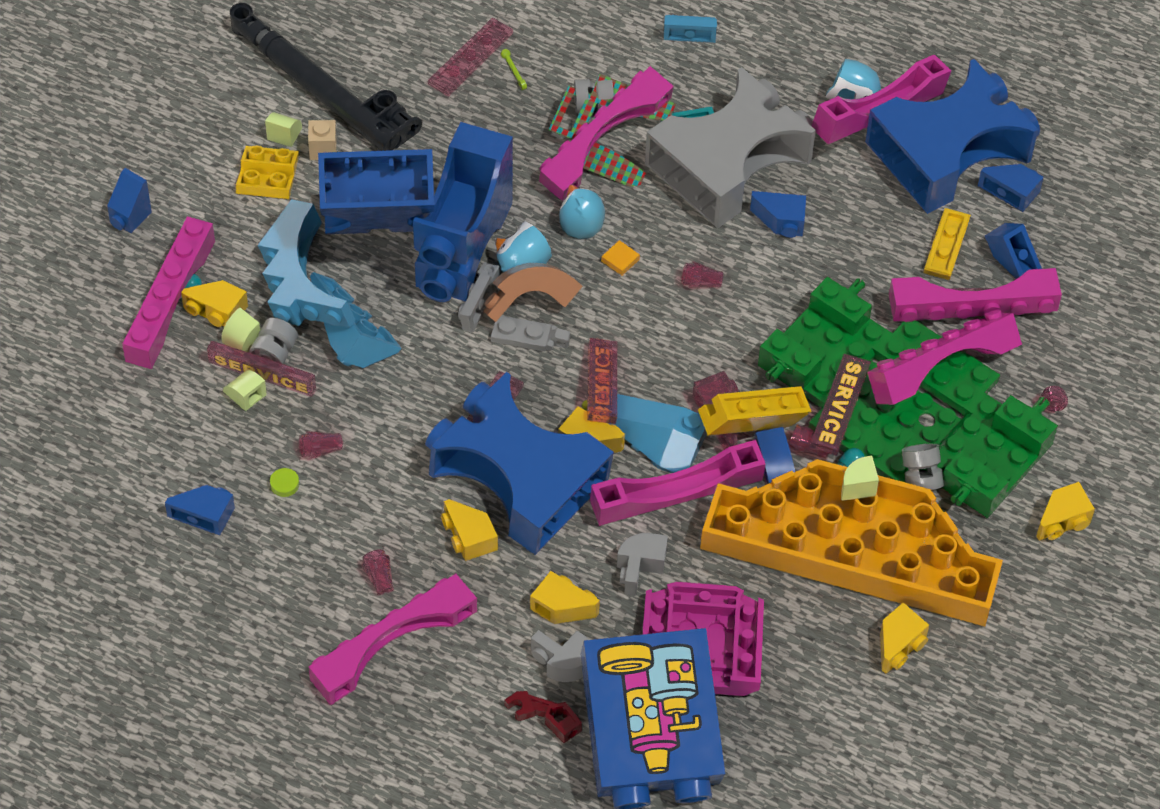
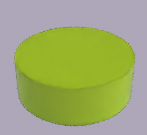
(284, 482)

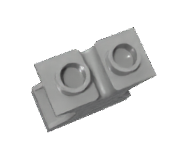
(717, 153)

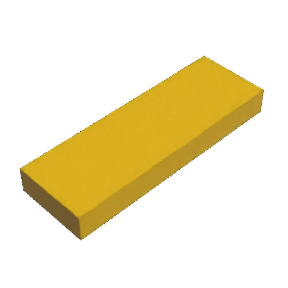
(947, 244)

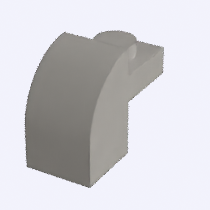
(641, 553)
(562, 661)

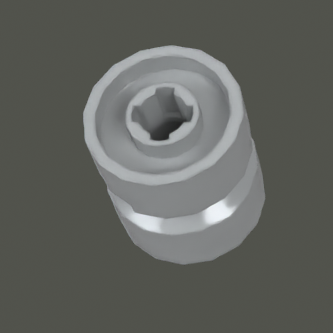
(584, 86)
(274, 340)
(923, 457)

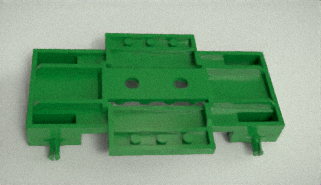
(979, 454)

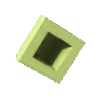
(282, 129)
(240, 330)
(246, 389)
(860, 479)

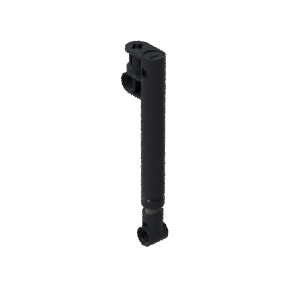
(376, 119)

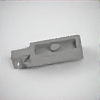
(478, 294)
(529, 334)

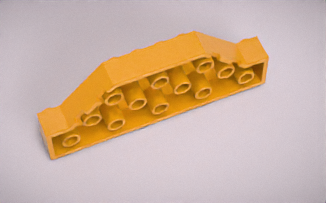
(875, 545)

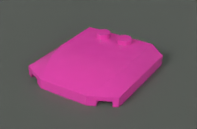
(731, 625)

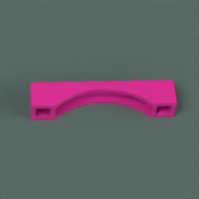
(641, 98)
(845, 116)
(920, 300)
(154, 317)
(901, 377)
(631, 497)
(441, 606)

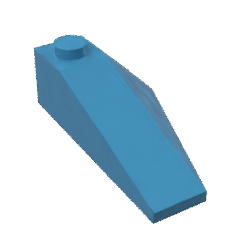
(362, 342)
(661, 431)

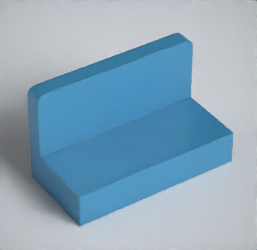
(690, 28)

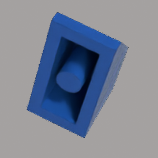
(1012, 184)
(129, 202)
(780, 212)
(1013, 248)
(202, 508)

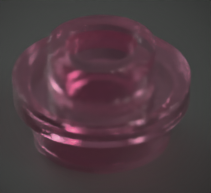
(1057, 398)

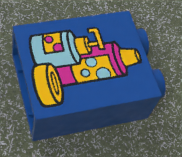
(652, 716)

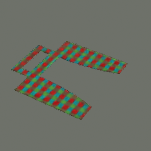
(601, 159)

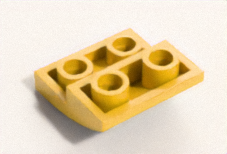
(267, 172)

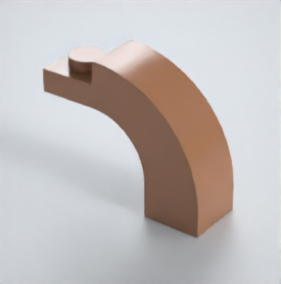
(530, 278)

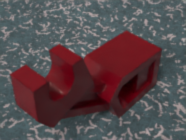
(533, 705)

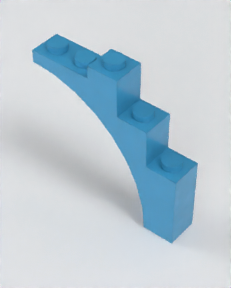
(286, 253)

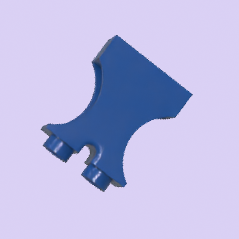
(938, 140)
(375, 189)
(467, 211)
(533, 471)

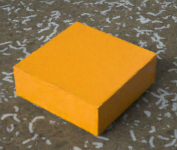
(620, 258)

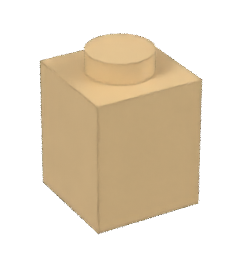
(321, 137)

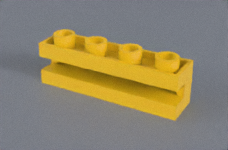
(754, 410)

